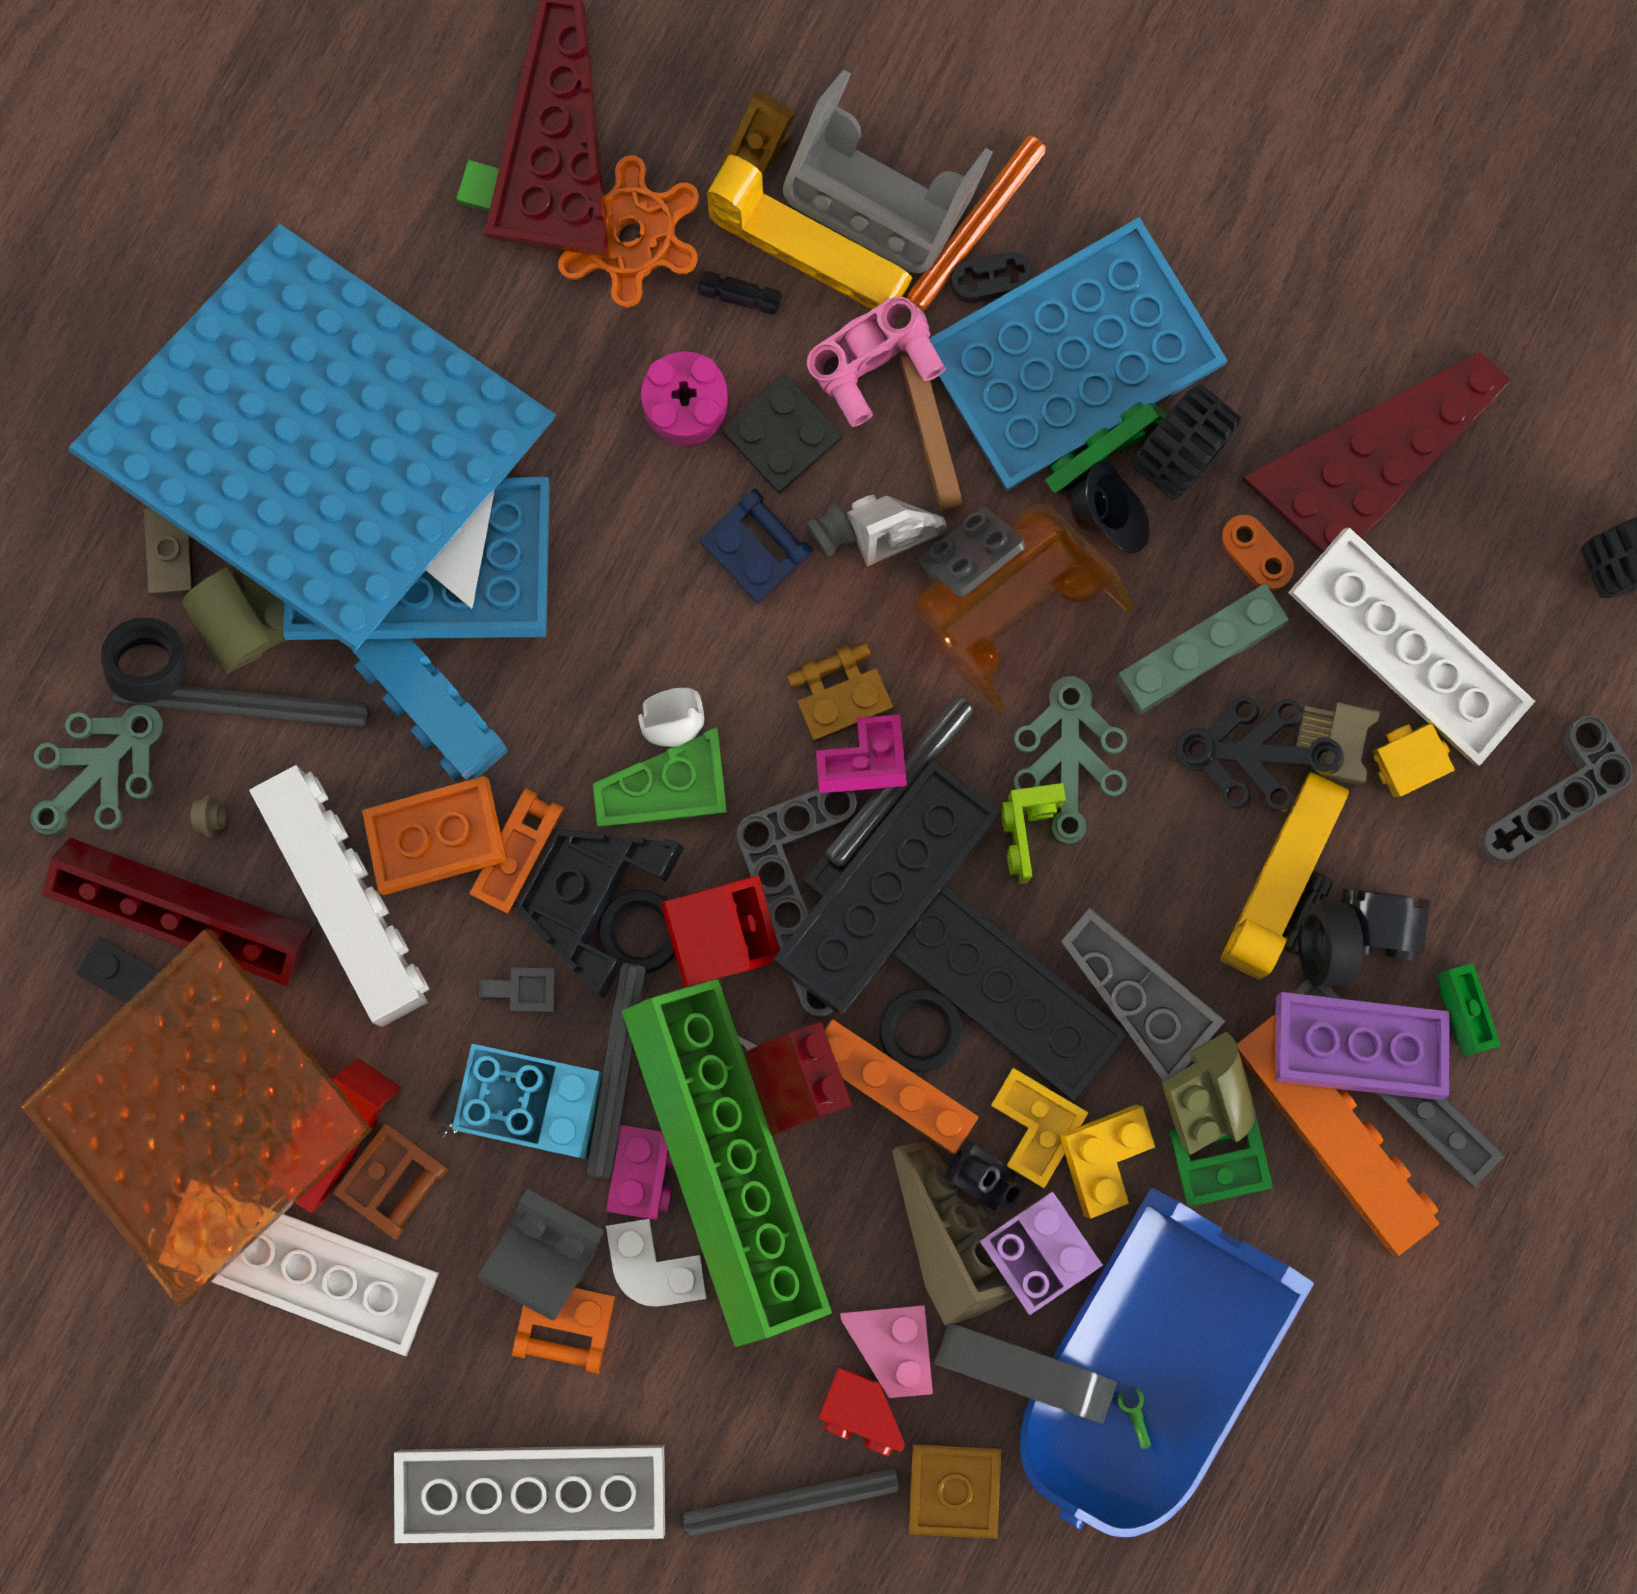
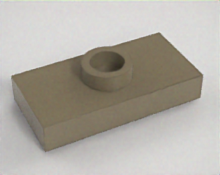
(167, 556)

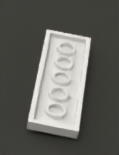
(1411, 646)
(334, 1282)

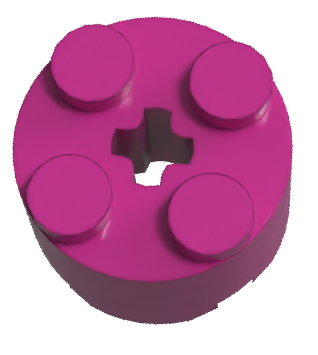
(661, 393)

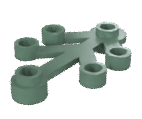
(1070, 752)
(101, 764)

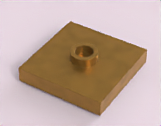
(955, 1491)

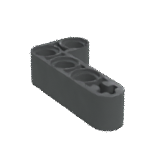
(1552, 802)
(1026, 1373)

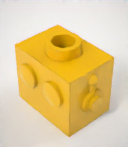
(1412, 759)

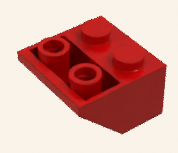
(721, 930)
(860, 1407)

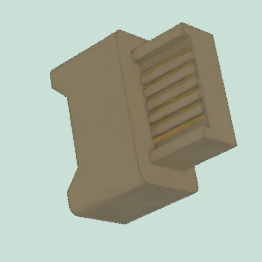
(1348, 728)

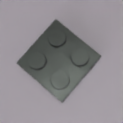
(782, 433)

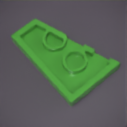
(665, 788)

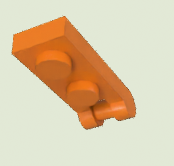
(522, 845)

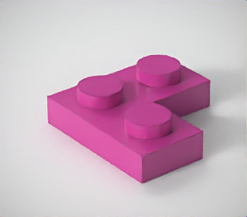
(872, 765)

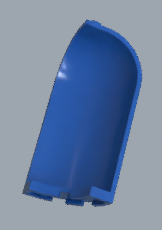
(1193, 1330)

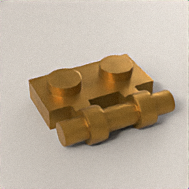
(839, 706)

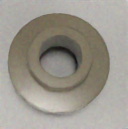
(208, 816)

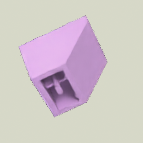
(1040, 1253)

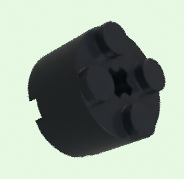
(1390, 922)

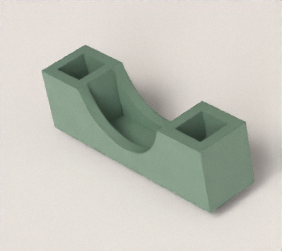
(1201, 649)

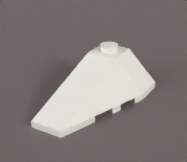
(891, 526)

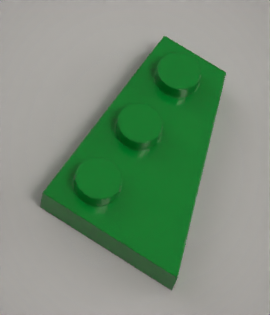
(1102, 443)

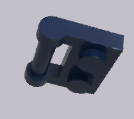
(745, 556)

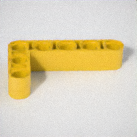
(743, 209)
(1259, 930)

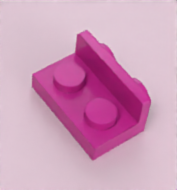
(640, 1174)

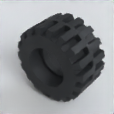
(1186, 442)
(1613, 560)

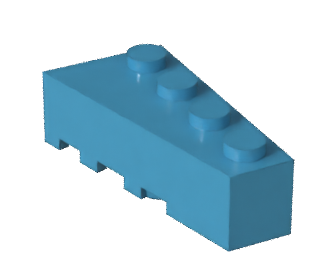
(432, 704)

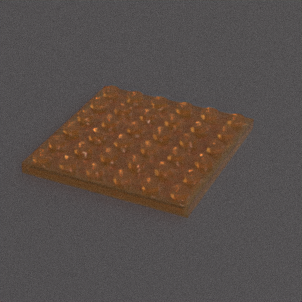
(195, 1118)

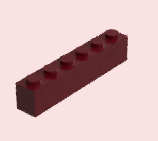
(175, 909)

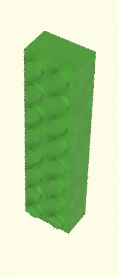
(726, 1162)

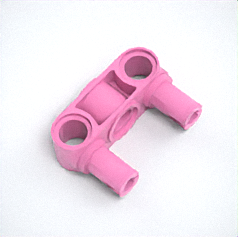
(868, 344)

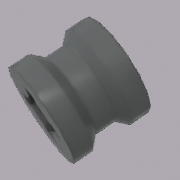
(830, 531)

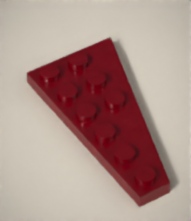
(550, 162)
(1375, 458)

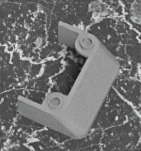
(870, 199)

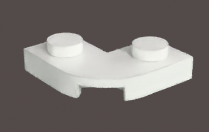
(645, 1278)

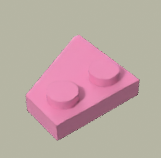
(894, 1347)

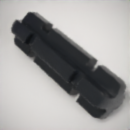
(739, 292)
(1317, 886)

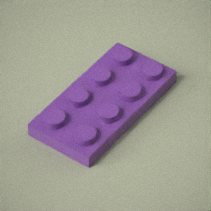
(1362, 1046)

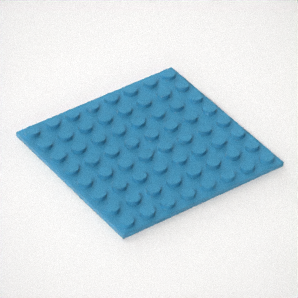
(314, 436)

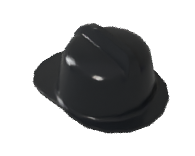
(1109, 507)

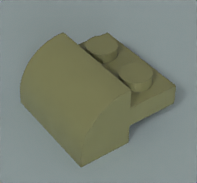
(235, 618)
(1211, 1096)

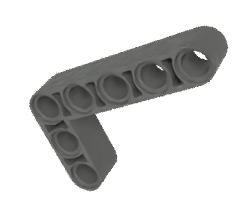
(773, 854)

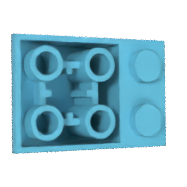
(528, 1101)

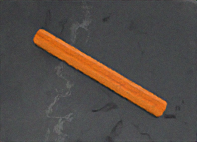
(977, 222)

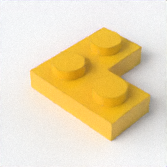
(1045, 1117)
(1094, 1154)

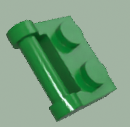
(1223, 1174)

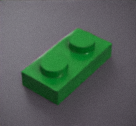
(1467, 1010)

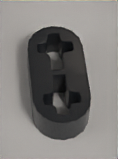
(989, 267)

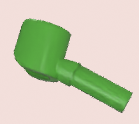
(1137, 1419)

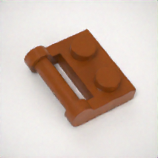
(379, 1171)

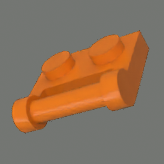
(583, 1314)

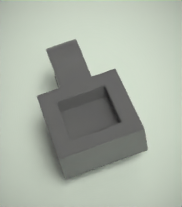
(528, 989)

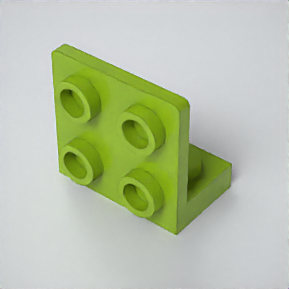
(1039, 804)

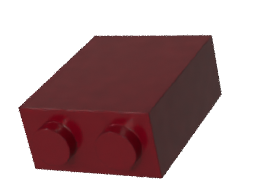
(797, 1078)

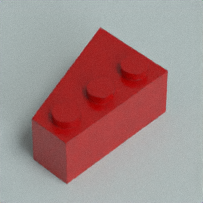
(368, 1093)

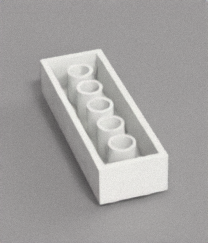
(338, 896)
(529, 1494)

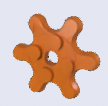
(657, 247)

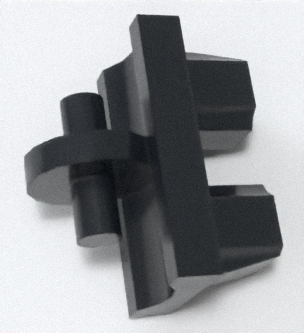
(983, 1177)

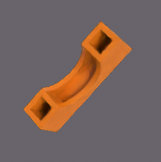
(899, 1089)

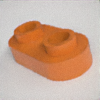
(1254, 554)

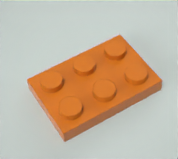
(433, 835)

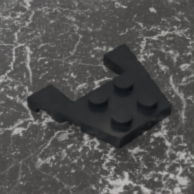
(573, 887)

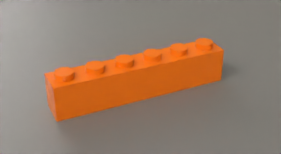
(1344, 1148)

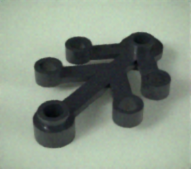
(1252, 752)

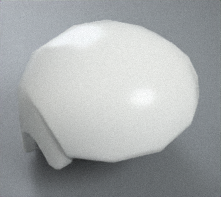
(672, 717)

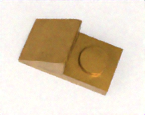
(762, 132)

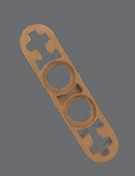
(931, 436)

